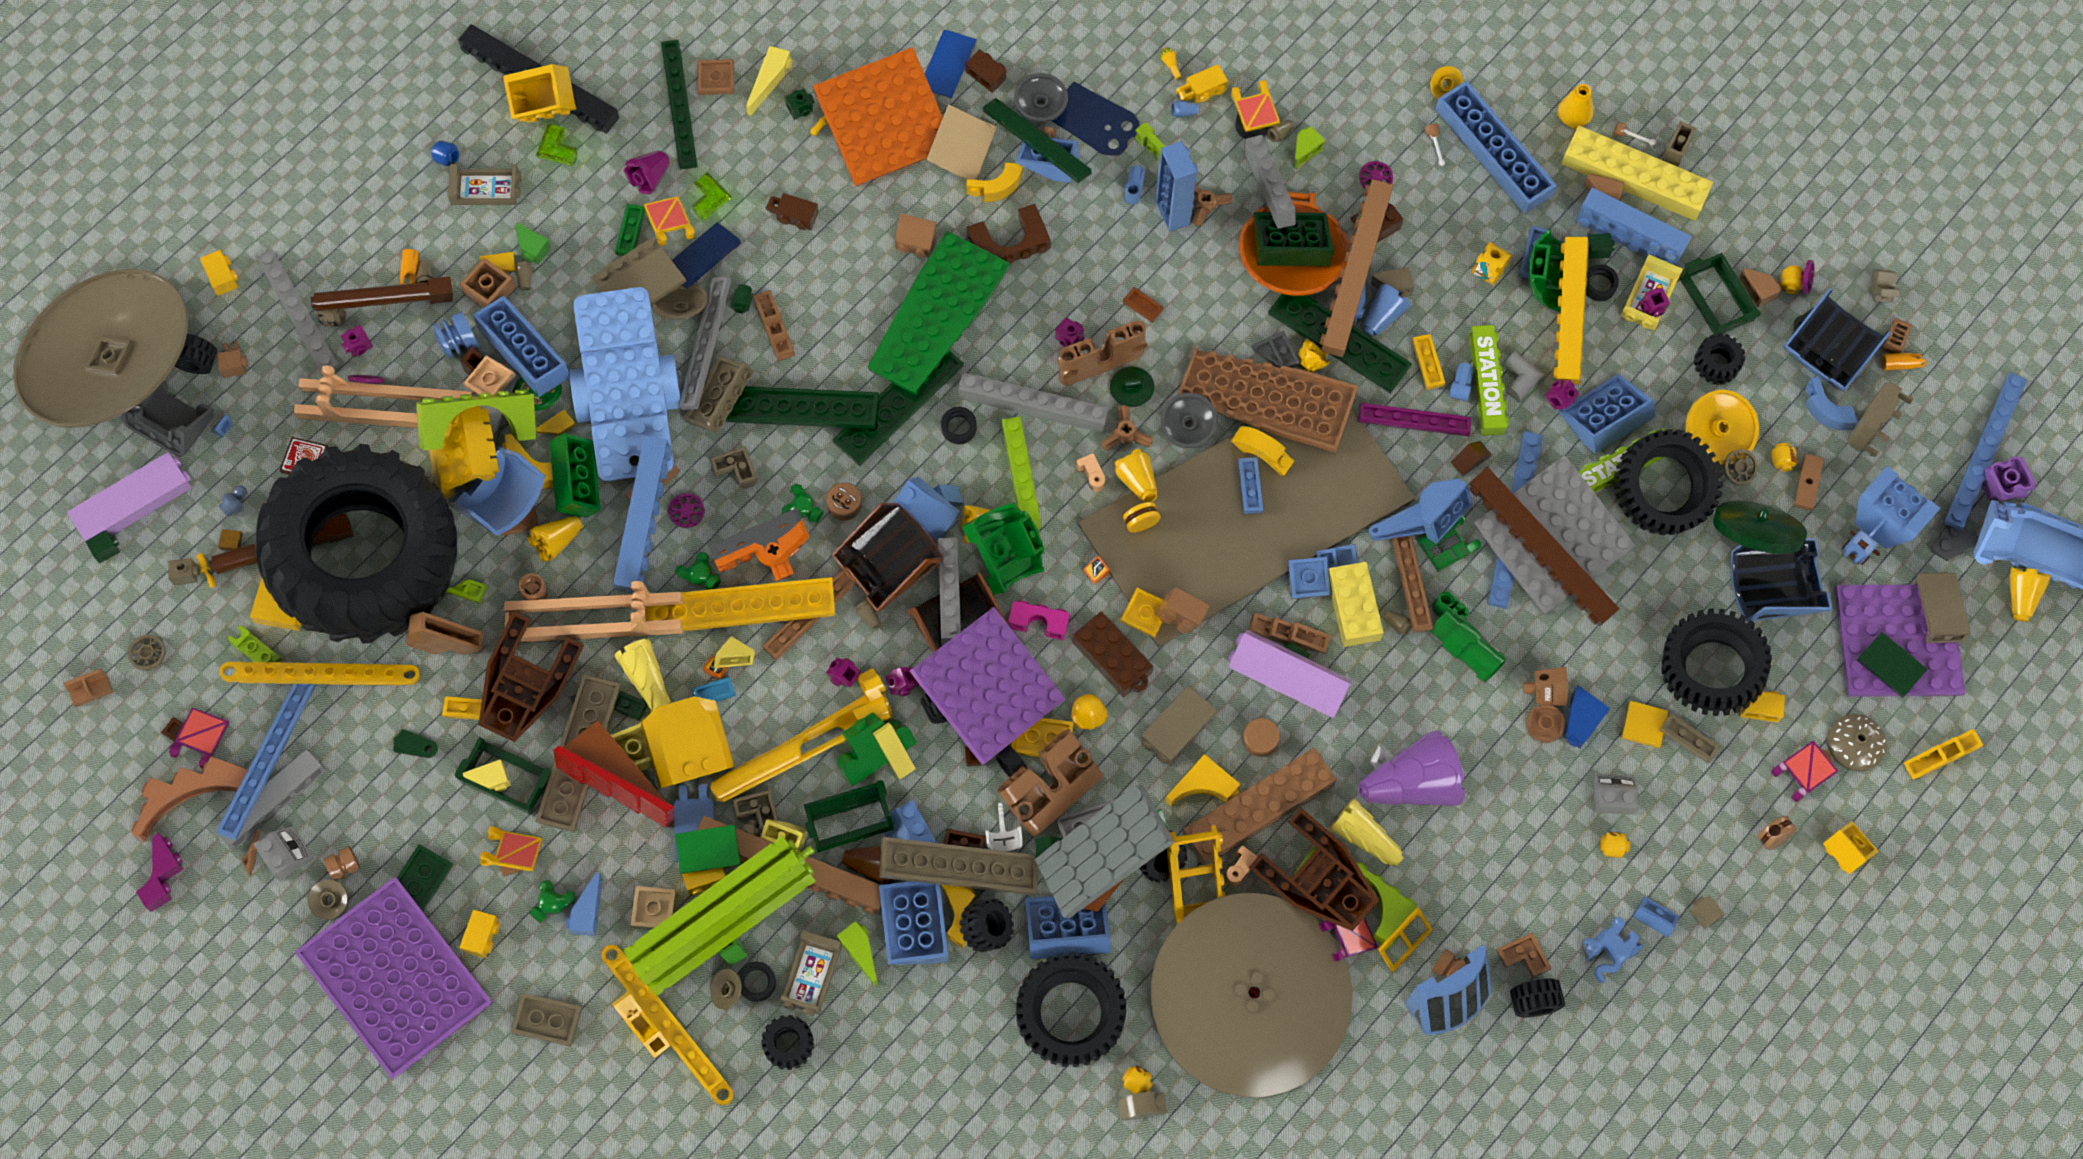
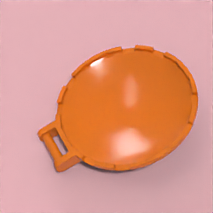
(1295, 279)

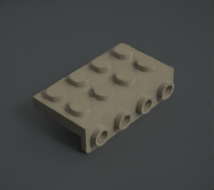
(719, 394)

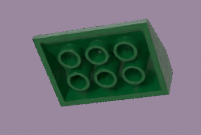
(1295, 245)

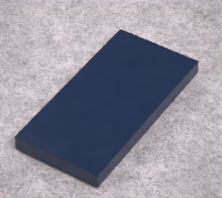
(705, 253)

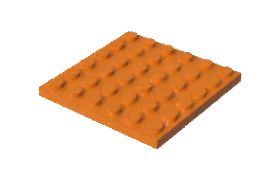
(881, 115)

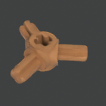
(1205, 202)
(1120, 436)

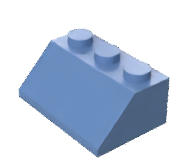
(909, 824)

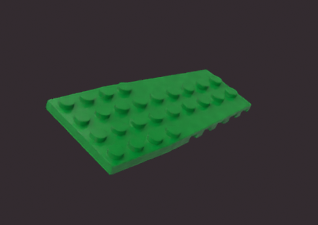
(937, 311)

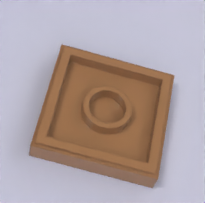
(715, 77)

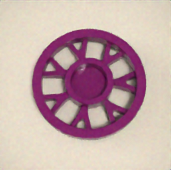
(1375, 174)
(1808, 276)
(365, 378)
(686, 510)

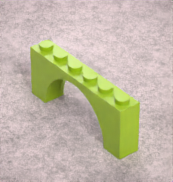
(436, 415)
(1393, 906)

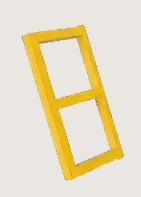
(1399, 931)

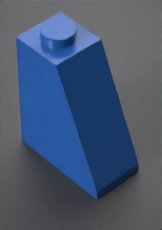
(1583, 717)

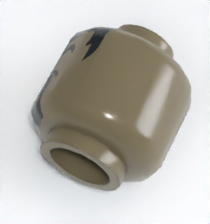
(331, 318)

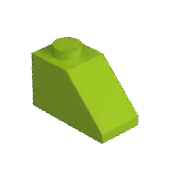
(1307, 145)

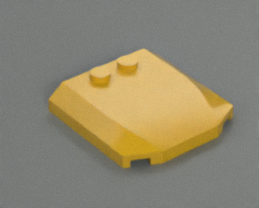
(686, 741)

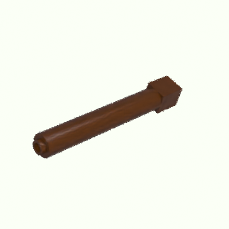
(435, 290)
(335, 530)

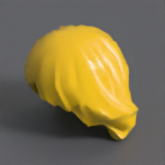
(1088, 712)

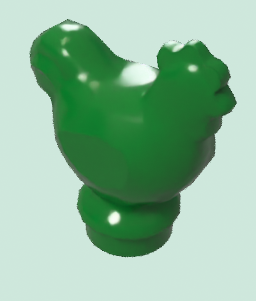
(804, 503)
(699, 572)
(550, 901)

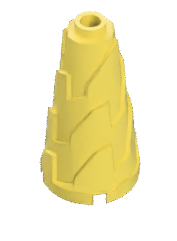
(644, 673)
(1361, 829)

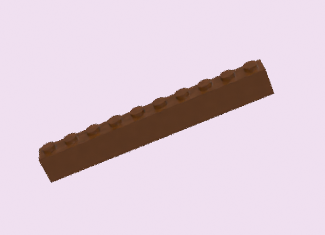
(1543, 546)

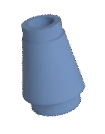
(1183, 108)

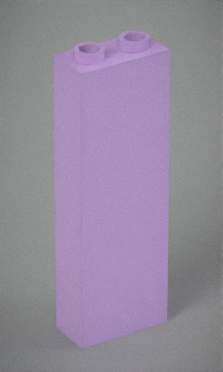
(131, 498)
(1289, 673)

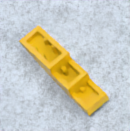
(1943, 754)

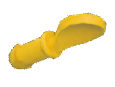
(819, 125)
(204, 569)

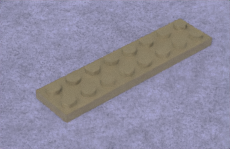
(563, 794)
(958, 866)

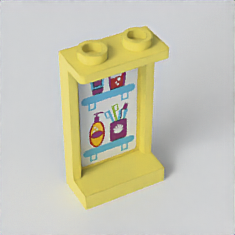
(1654, 275)

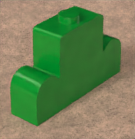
(865, 751)

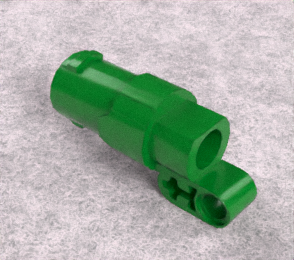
(1463, 639)

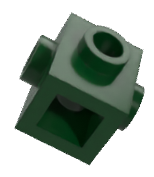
(799, 103)

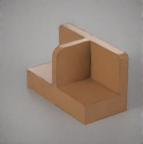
(89, 687)

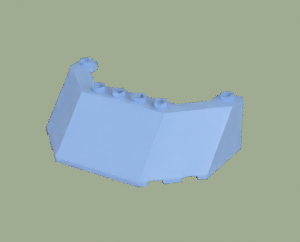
(2032, 540)

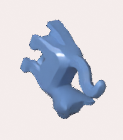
(1614, 946)

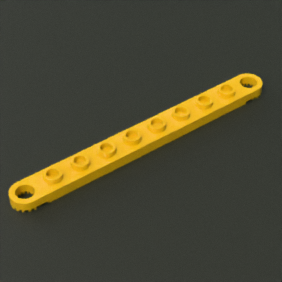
(319, 673)
(668, 1026)

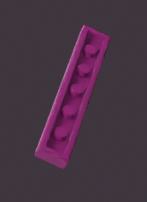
(1414, 419)

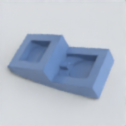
(1339, 555)

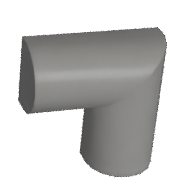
(1527, 376)

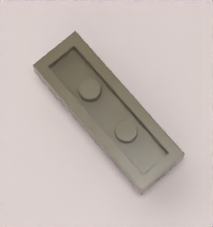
(1689, 738)

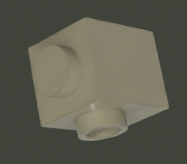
(183, 571)
(1706, 911)

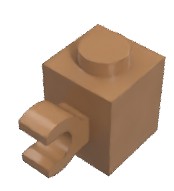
(232, 361)

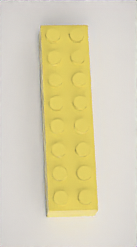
(1641, 173)

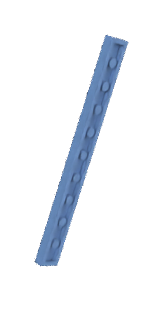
(1985, 451)
(1524, 472)
(265, 760)

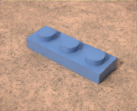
(1534, 235)
(1250, 485)

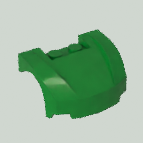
(1545, 270)
(1007, 545)

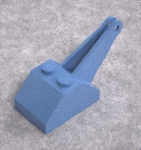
(1435, 514)

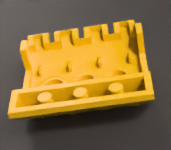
(465, 451)

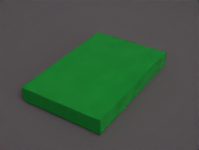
(707, 849)

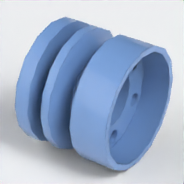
(455, 335)

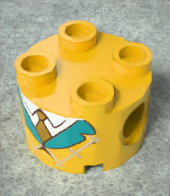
(1491, 263)

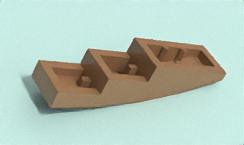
(774, 325)
(1286, 632)

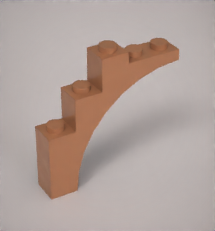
(186, 784)

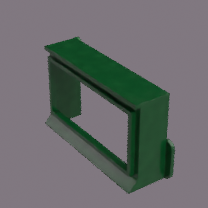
(1733, 285)
(471, 762)
(844, 802)

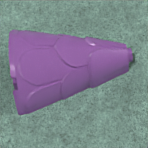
(1418, 775)

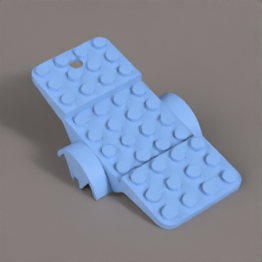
(623, 378)

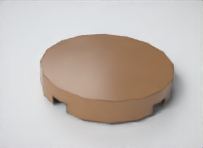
(1545, 723)

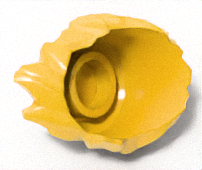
(1312, 357)

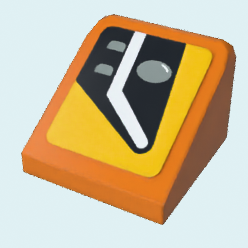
(1096, 570)
(709, 669)

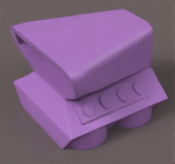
(2008, 480)

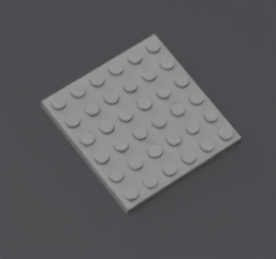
(1573, 517)

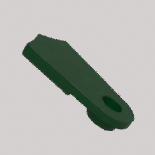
(414, 745)

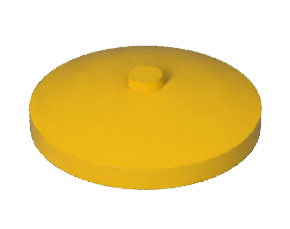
(1724, 423)

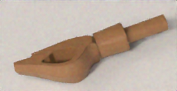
(250, 858)

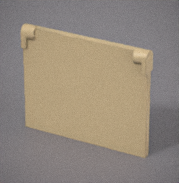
(961, 143)

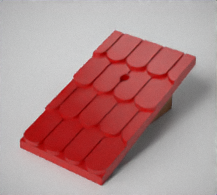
(605, 767)

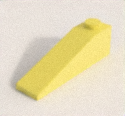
(771, 73)

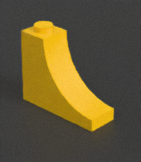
(267, 611)
(1205, 779)

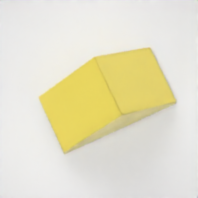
(734, 654)

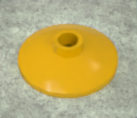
(1448, 74)

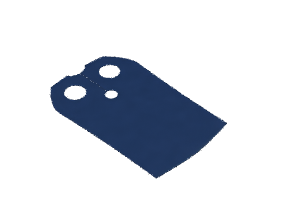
(1089, 114)

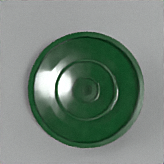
(1760, 527)

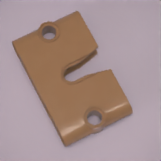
(1077, 366)
(1070, 783)

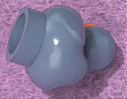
(231, 502)

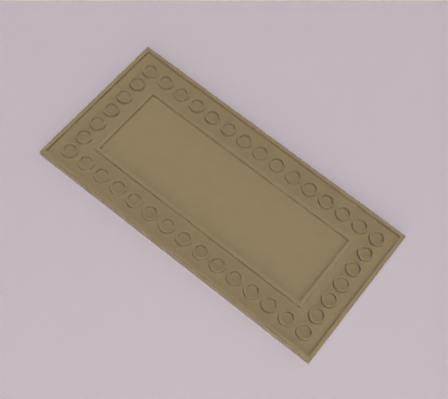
(1226, 555)

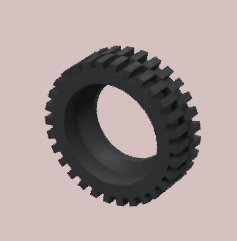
(1696, 462)
(1724, 630)
(1071, 970)

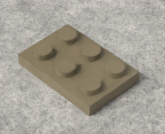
(546, 1020)

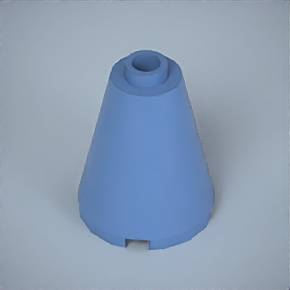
(1384, 310)

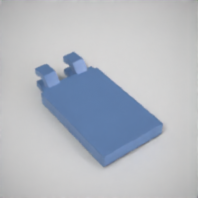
(690, 812)

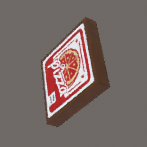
(299, 449)

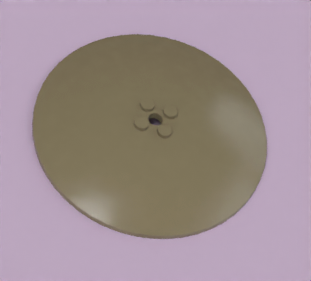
(117, 314)
(1205, 1004)

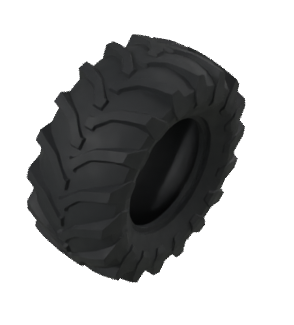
(343, 484)

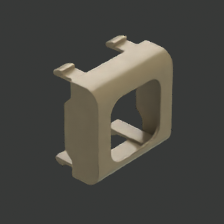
(1875, 415)

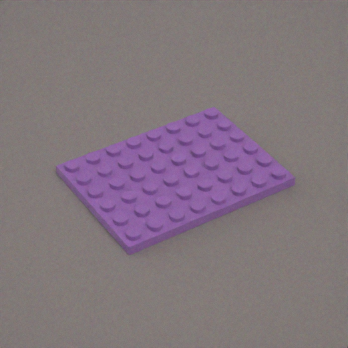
(393, 978)

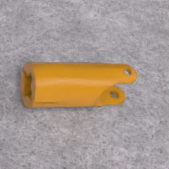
(409, 265)
(1901, 361)

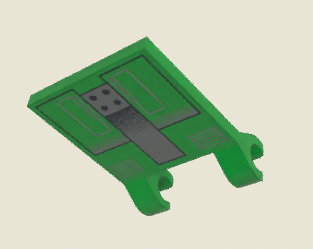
(1449, 548)

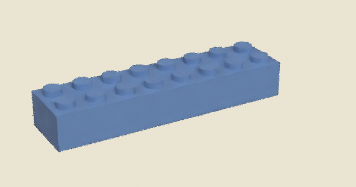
(1495, 147)
(642, 513)

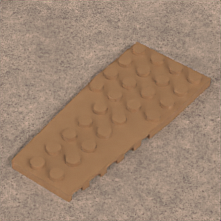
(1273, 398)

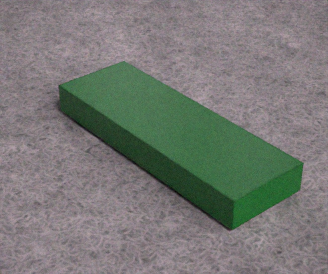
(630, 229)

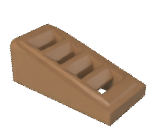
(1892, 347)

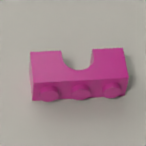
(1023, 614)

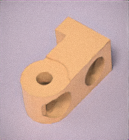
(1092, 471)
(1239, 871)

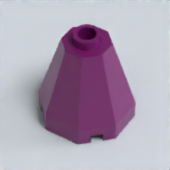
(647, 170)

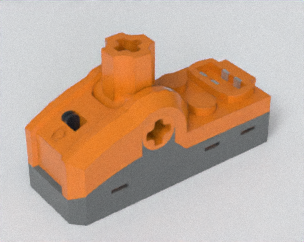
(783, 532)

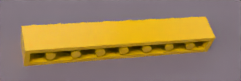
(1572, 309)

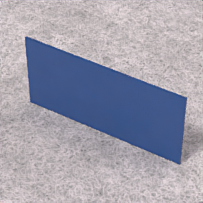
(948, 62)

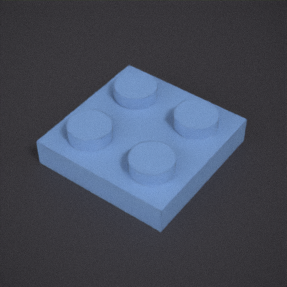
(1309, 577)

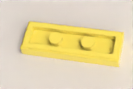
(894, 751)

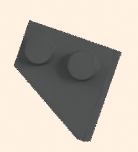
(1277, 350)
(1953, 542)

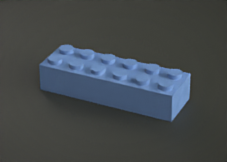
(1176, 185)
(1632, 227)
(521, 346)

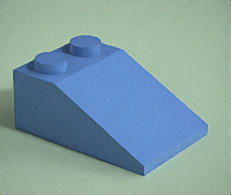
(1034, 161)
(927, 507)

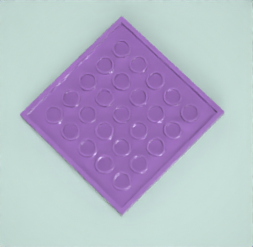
(1899, 614)
(987, 685)

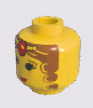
(1784, 457)

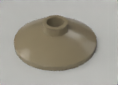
(318, 899)
(725, 989)

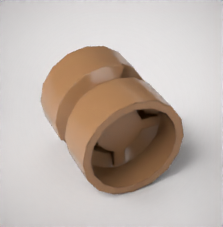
(533, 587)
(342, 863)
(1448, 964)

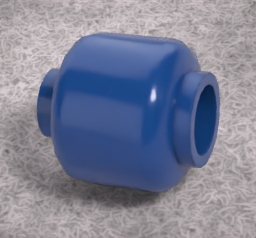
(445, 153)

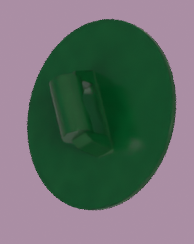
(1132, 386)

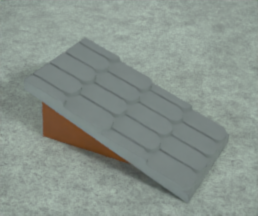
(1103, 852)

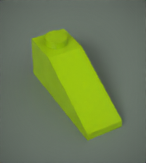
(856, 943)

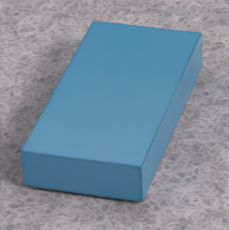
(716, 690)

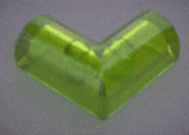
(552, 149)
(714, 196)

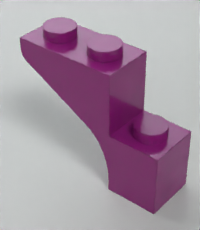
(164, 866)

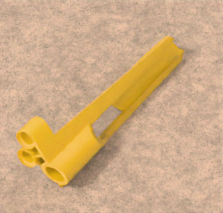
(789, 753)

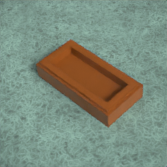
(1143, 304)

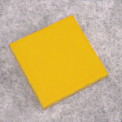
(1142, 613)
(1643, 724)

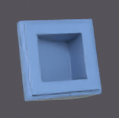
(222, 426)

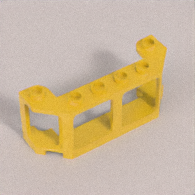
(1175, 873)

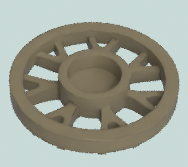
(1740, 466)
(146, 652)

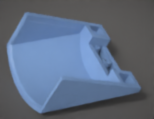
(504, 499)

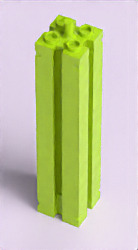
(720, 914)

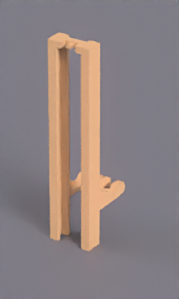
(333, 384)
(638, 626)

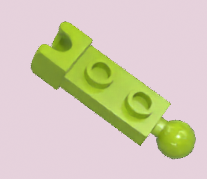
(1147, 137)
(252, 647)

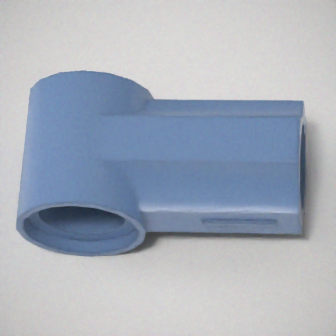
(1134, 184)
(1461, 385)

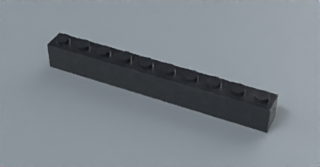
(509, 61)

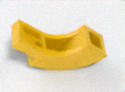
(999, 187)
(1262, 445)
(641, 1025)

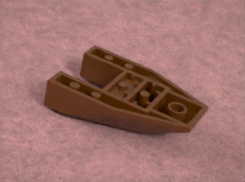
(517, 689)
(1327, 883)

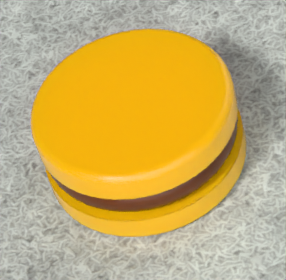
(1141, 517)

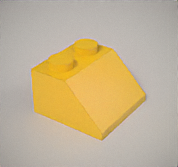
(1850, 847)

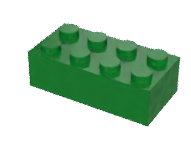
(574, 475)

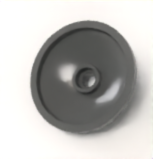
(1040, 89)
(1188, 408)

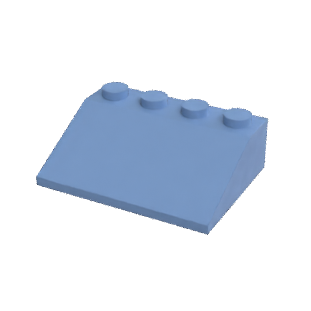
(1608, 413)
(913, 923)
(1053, 934)

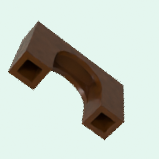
(1035, 239)

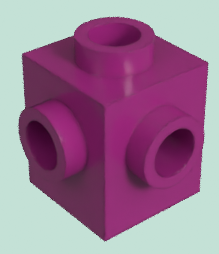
(1655, 302)
(1069, 332)
(356, 341)
(1562, 394)
(843, 672)
(901, 681)

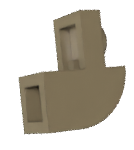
(1884, 286)
(1141, 1105)

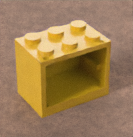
(539, 93)

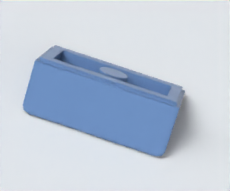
(1656, 916)

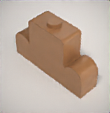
(440, 635)

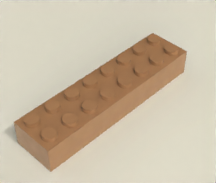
(1263, 804)

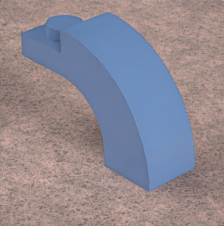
(1825, 411)

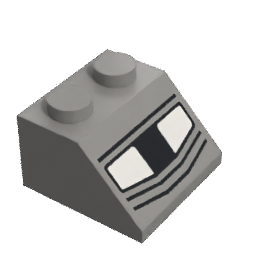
(1615, 794)
(283, 852)

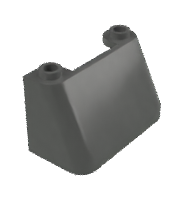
(168, 421)

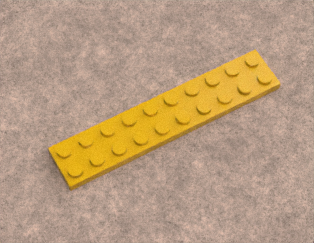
(750, 604)

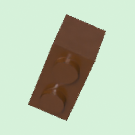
(986, 70)

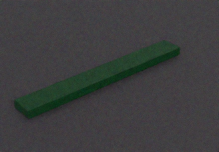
(679, 104)
(1037, 140)

